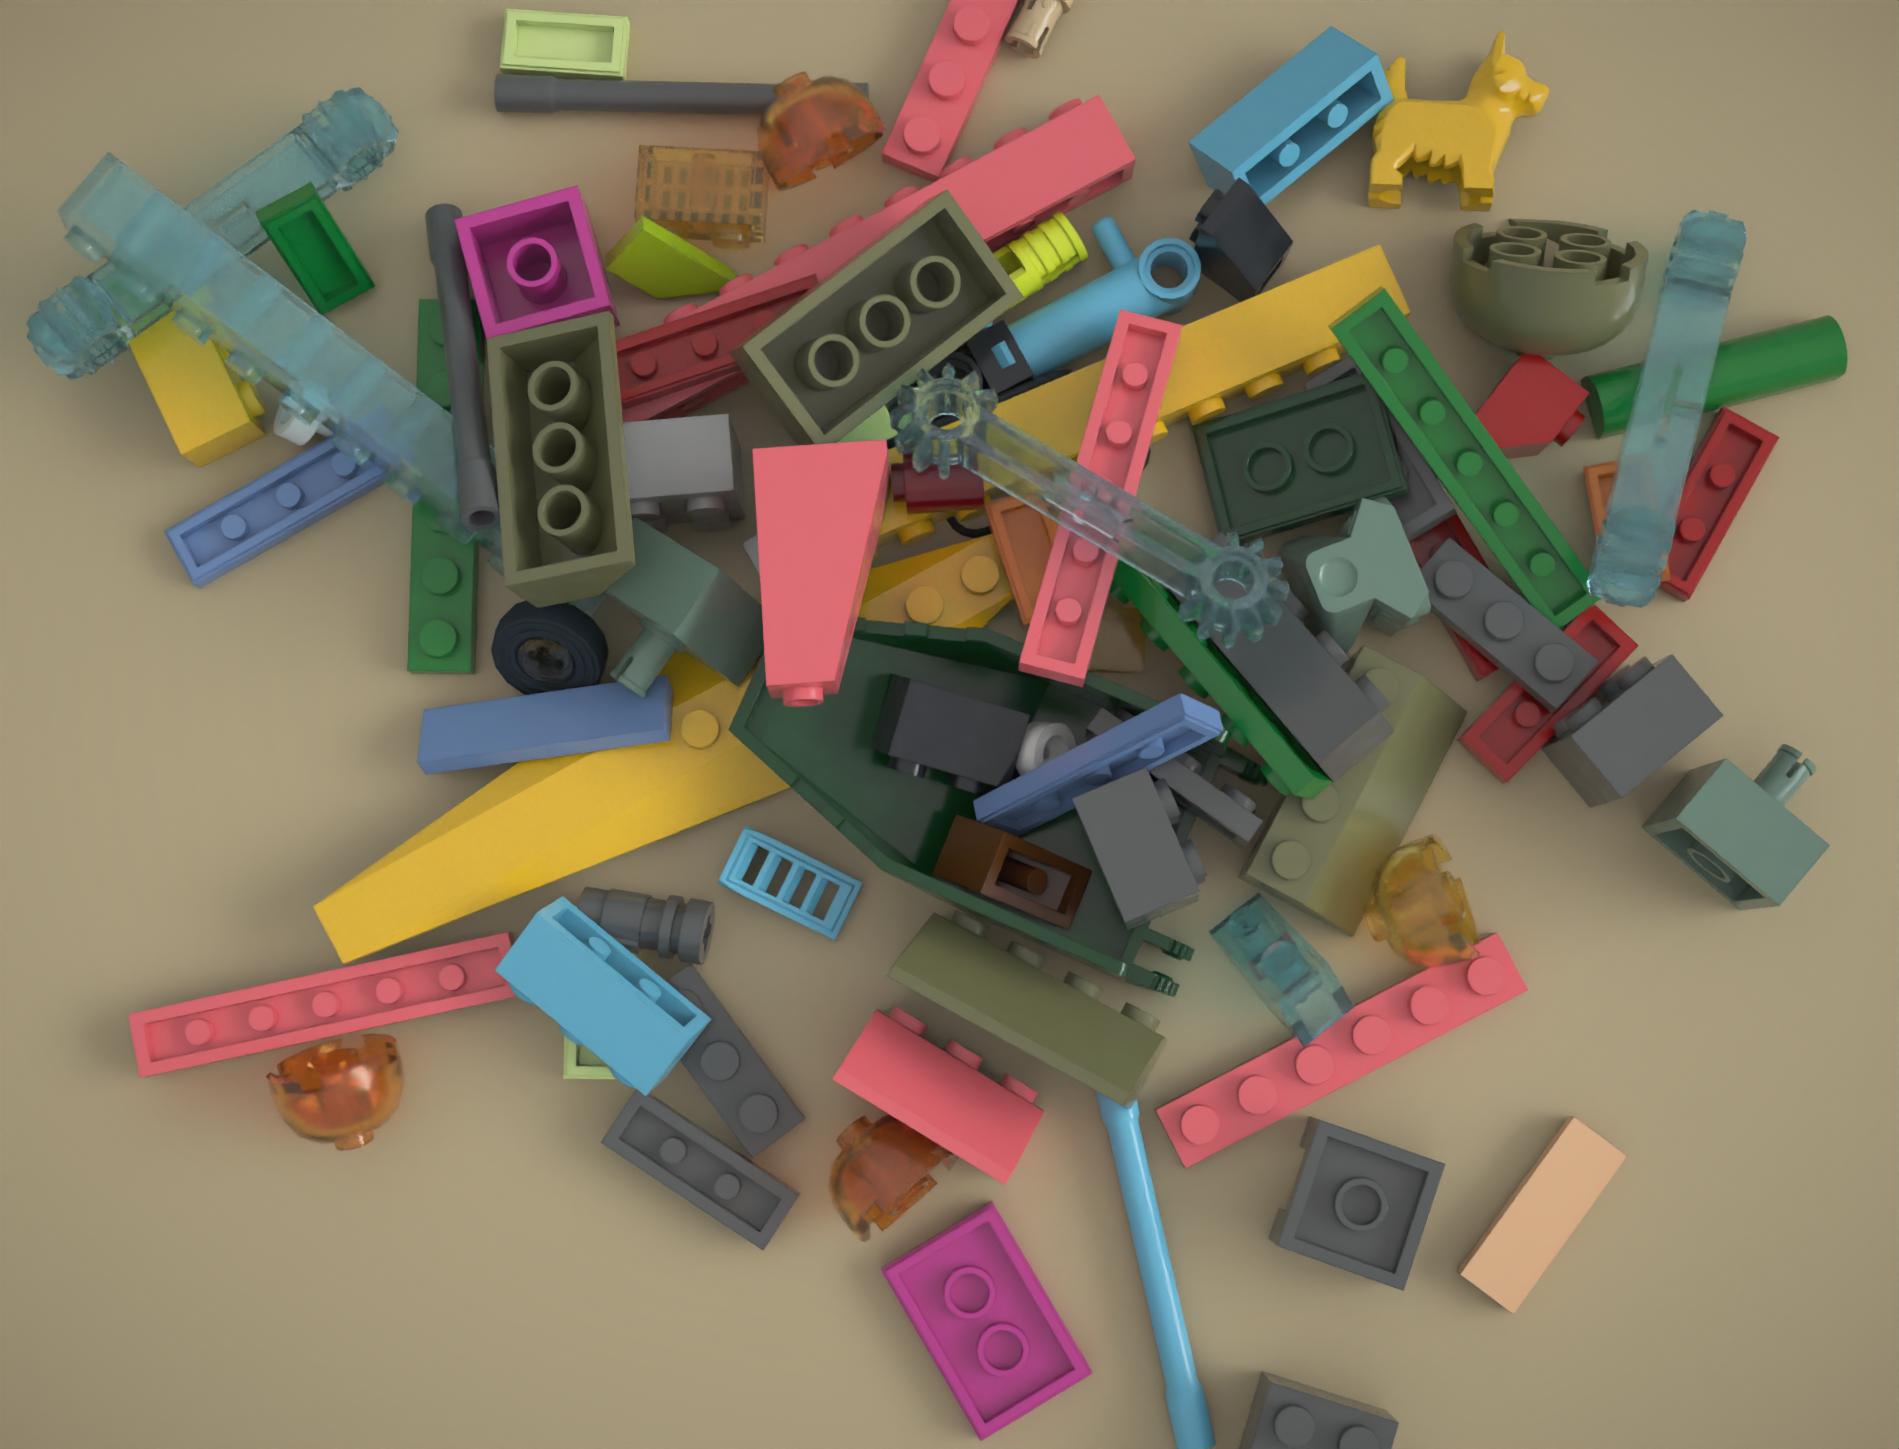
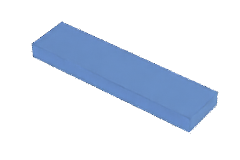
(270, 510)
(544, 726)
(1131, 746)

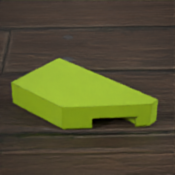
(665, 263)

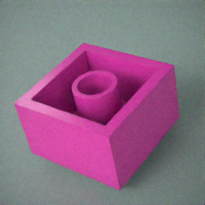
(535, 263)

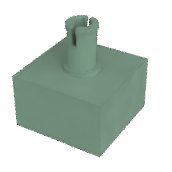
(683, 608)
(1739, 830)

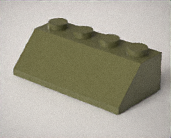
(560, 460)
(1329, 847)
(1030, 1008)

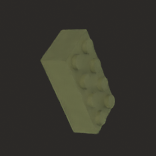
(876, 323)

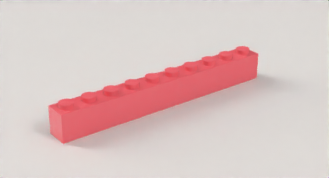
(1001, 194)

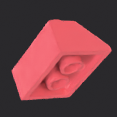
(941, 1092)

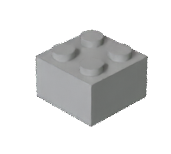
(685, 472)

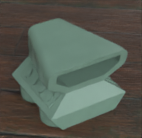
(1358, 575)

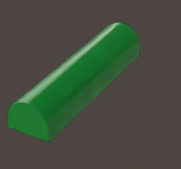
(1742, 371)

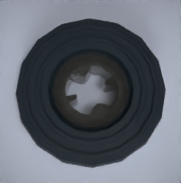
(523, 645)

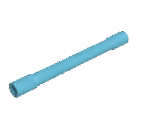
(1183, 1390)

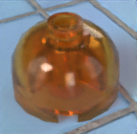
(815, 127)
(339, 1092)
(882, 1172)

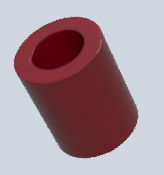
(930, 493)

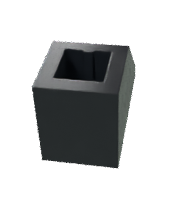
(1239, 241)

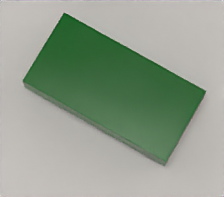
(315, 248)

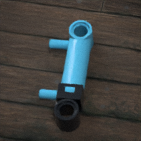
(1080, 320)

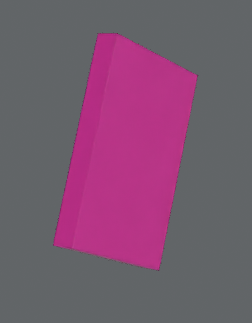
(986, 1321)

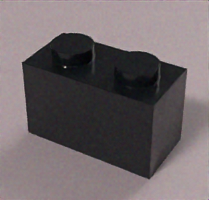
(950, 733)

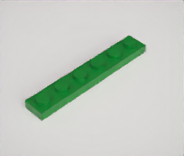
(1464, 457)
(441, 568)
(1212, 674)

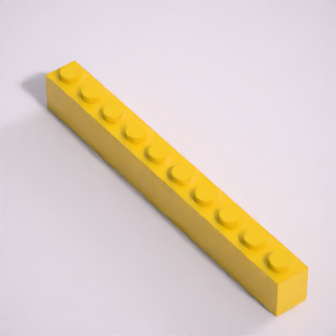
(1215, 361)

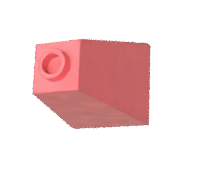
(815, 551)

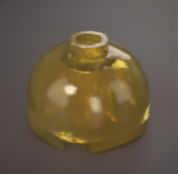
(1422, 907)

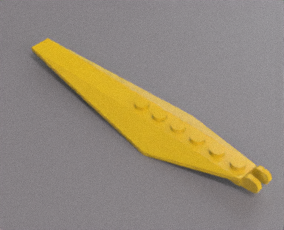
(590, 807)

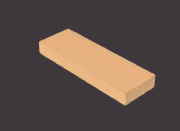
(1541, 1214)

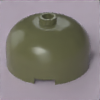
(1539, 308)

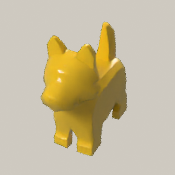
(1451, 138)

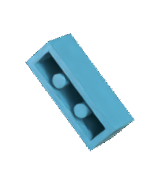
(1293, 116)
(602, 995)

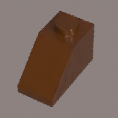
(1012, 871)

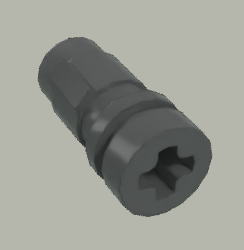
(652, 923)

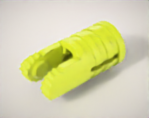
(1042, 255)

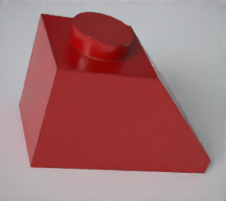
(1532, 408)

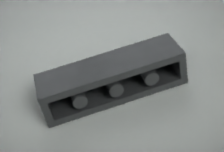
(1306, 685)

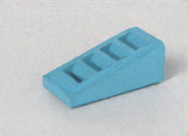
(741, 859)

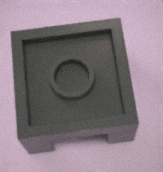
(1358, 1203)

